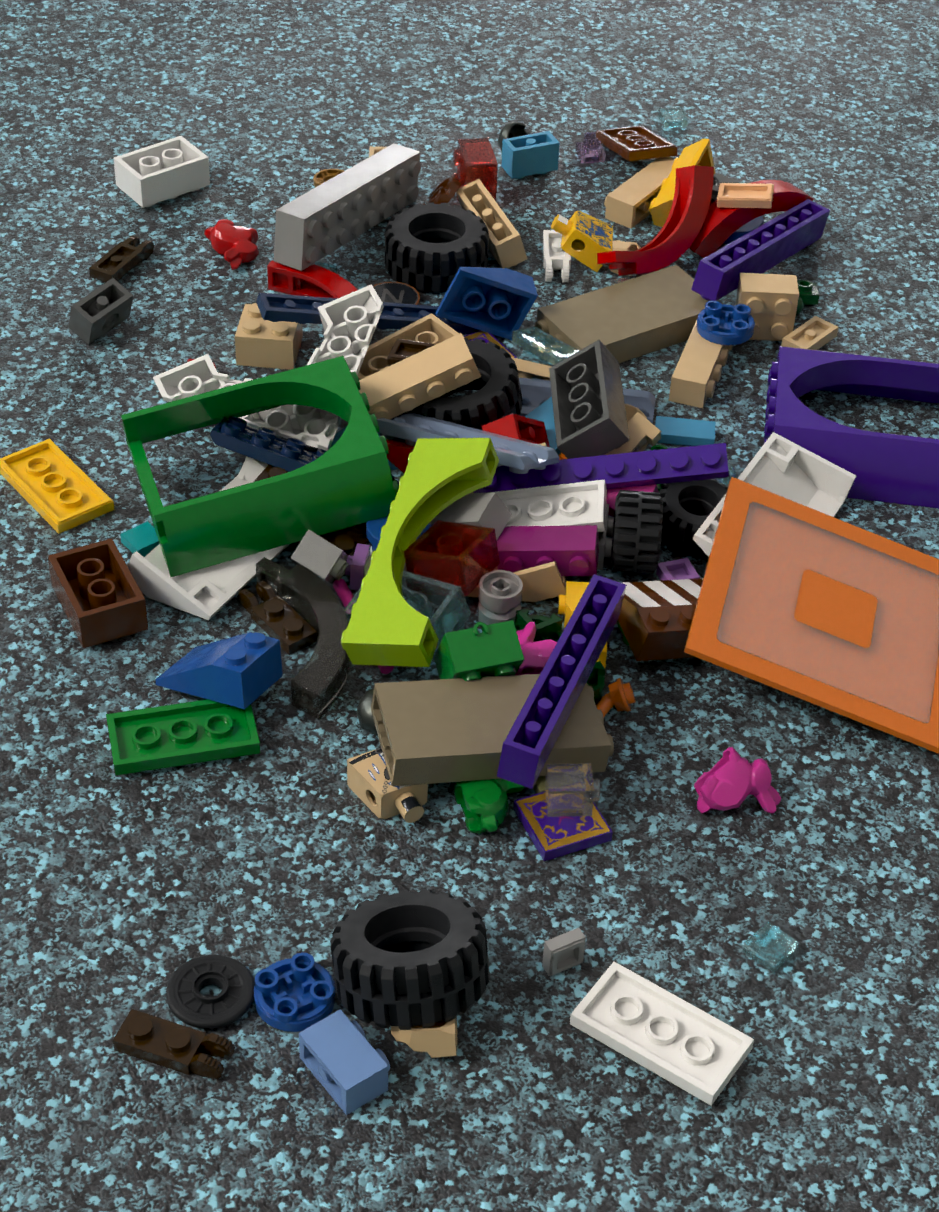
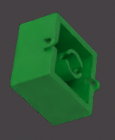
(479, 655)

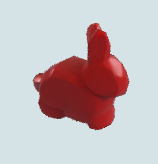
(233, 242)

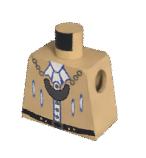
(371, 783)

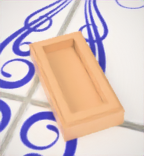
(745, 195)

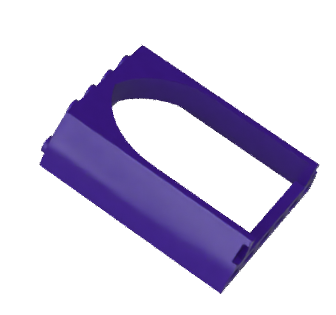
(885, 464)

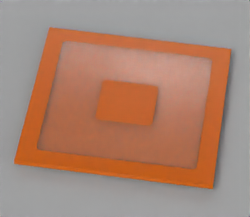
(822, 613)

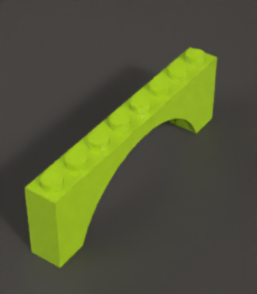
(382, 624)

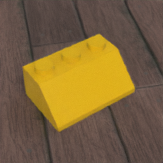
(695, 154)

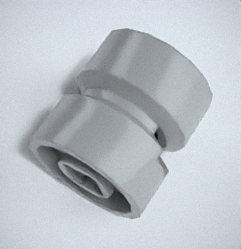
(499, 597)

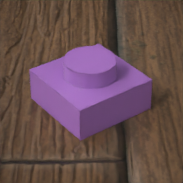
(357, 565)
(676, 570)

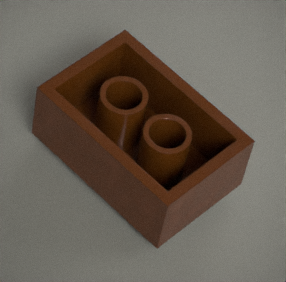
(98, 593)

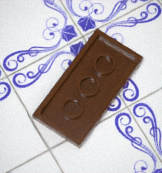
(636, 143)

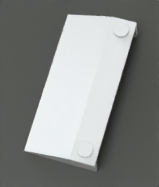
(790, 473)
(206, 589)

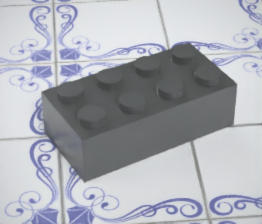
(588, 403)

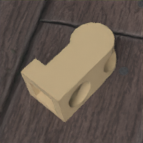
(640, 432)

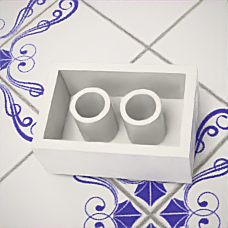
(162, 171)

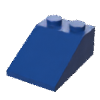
(489, 299)
(227, 670)

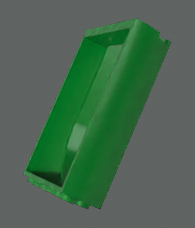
(326, 495)

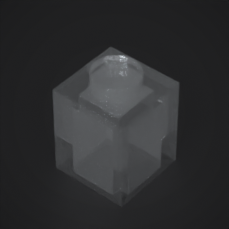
(570, 790)

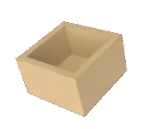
(772, 303)
(266, 342)

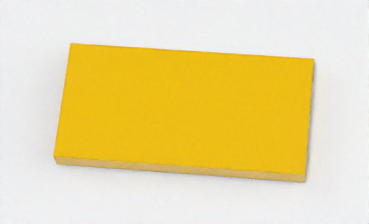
(55, 486)

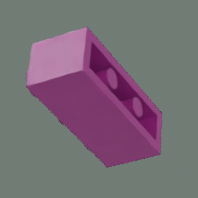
(571, 547)

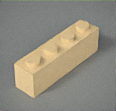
(632, 199)
(504, 239)
(698, 370)
(419, 378)

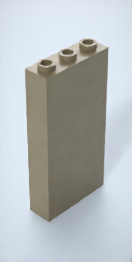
(629, 315)
(459, 726)

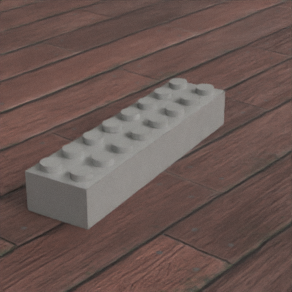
(346, 206)

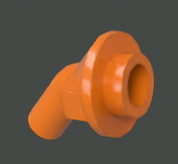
(620, 695)

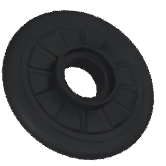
(210, 1012)

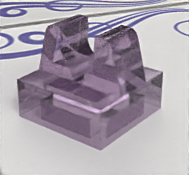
(590, 149)

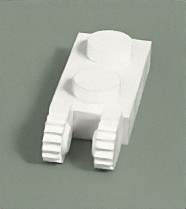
(554, 257)

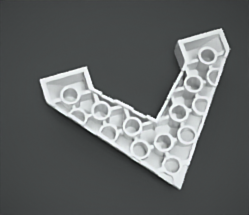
(348, 332)

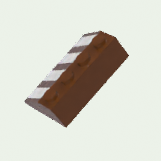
(659, 617)

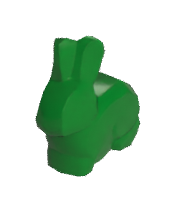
(484, 802)

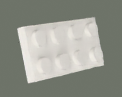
(558, 505)
(662, 1032)

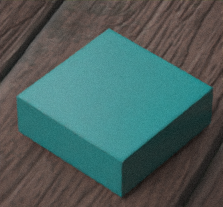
(140, 539)

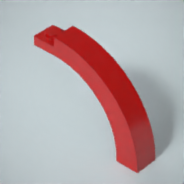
(723, 222)
(678, 233)
(312, 281)

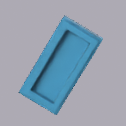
(685, 431)

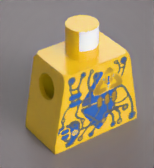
(584, 237)

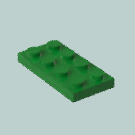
(180, 735)

